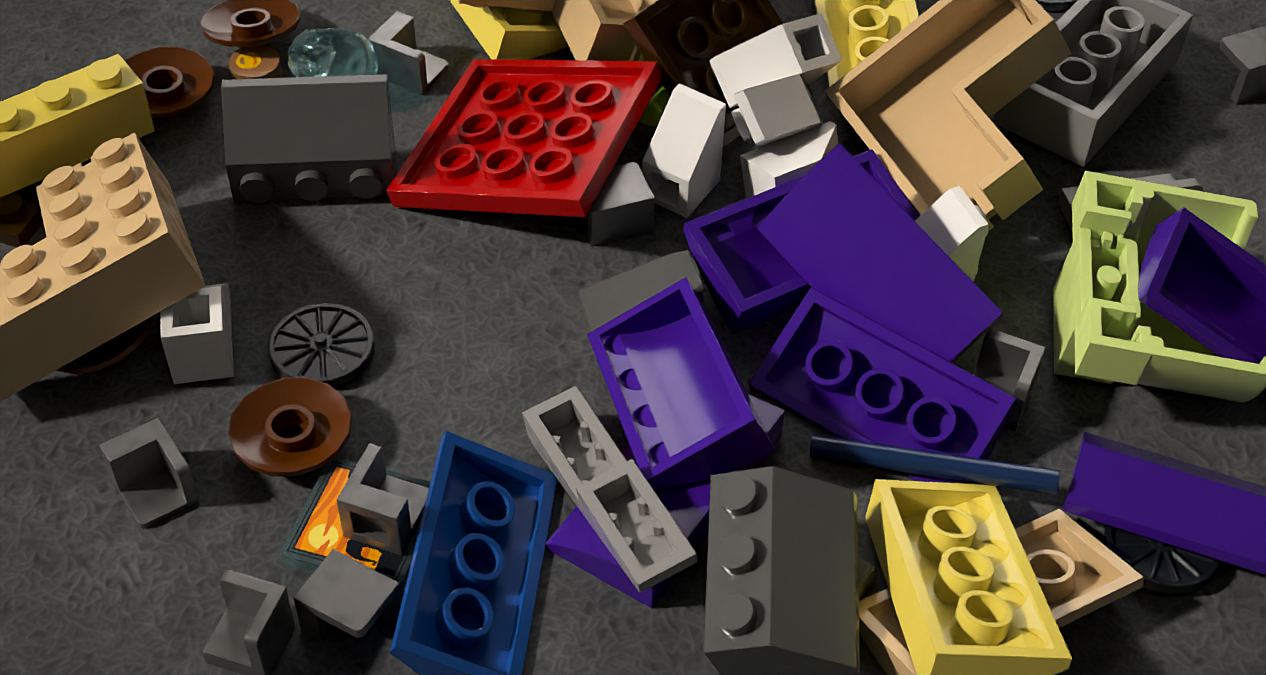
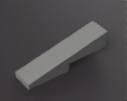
(608, 489)

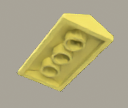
(862, 27)

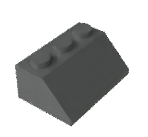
(308, 137)
(781, 575)

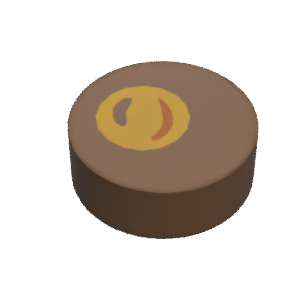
(255, 63)

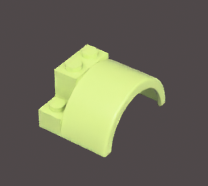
(1097, 314)

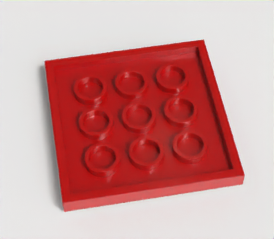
(526, 137)

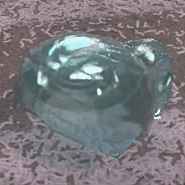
(332, 54)

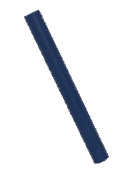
(935, 464)

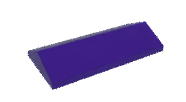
(879, 385)
(1169, 501)

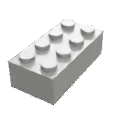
(1114, 64)

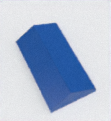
(475, 563)

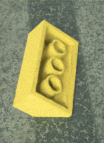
(69, 120)

